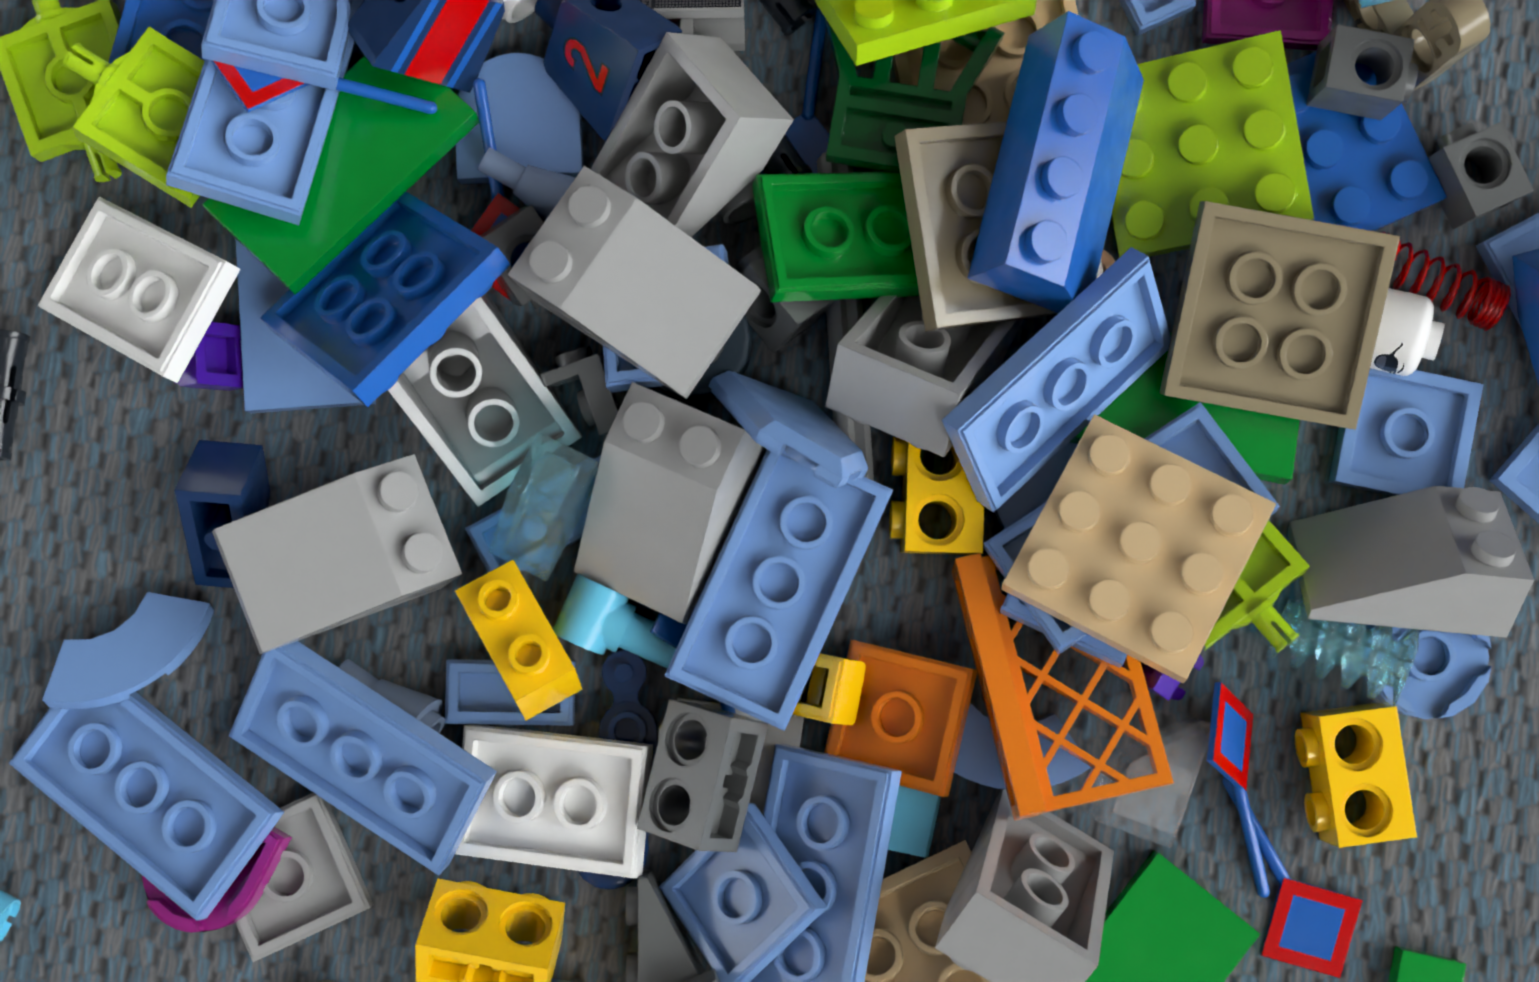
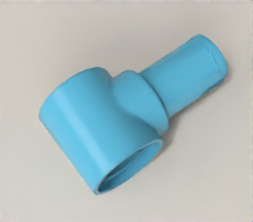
(605, 620)

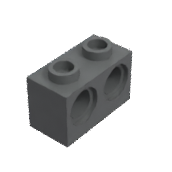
(711, 777)

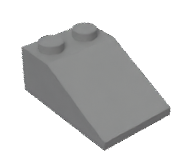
(692, 131)
(633, 282)
(908, 378)
(481, 401)
(664, 501)
(337, 553)
(1416, 562)
(1029, 901)

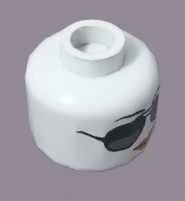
(1406, 333)

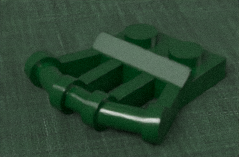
(876, 110)

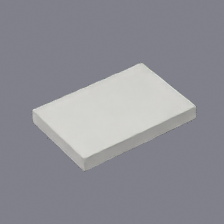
(139, 289)
(559, 800)

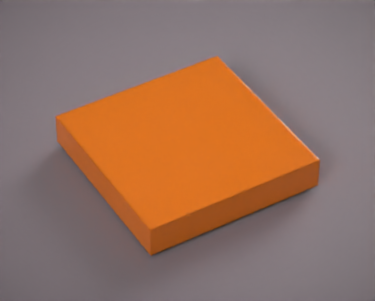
(907, 716)

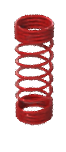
(1492, 294)

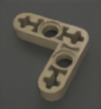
(1441, 30)

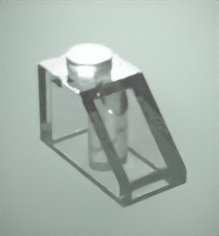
(1156, 811)

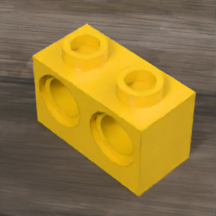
(925, 488)
(519, 639)
(1373, 767)
(489, 947)

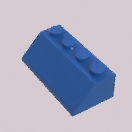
(1059, 163)

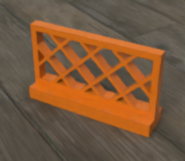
(1010, 710)

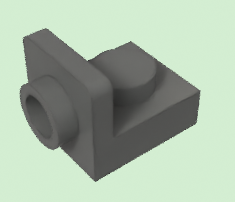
(595, 400)

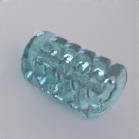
(1352, 648)

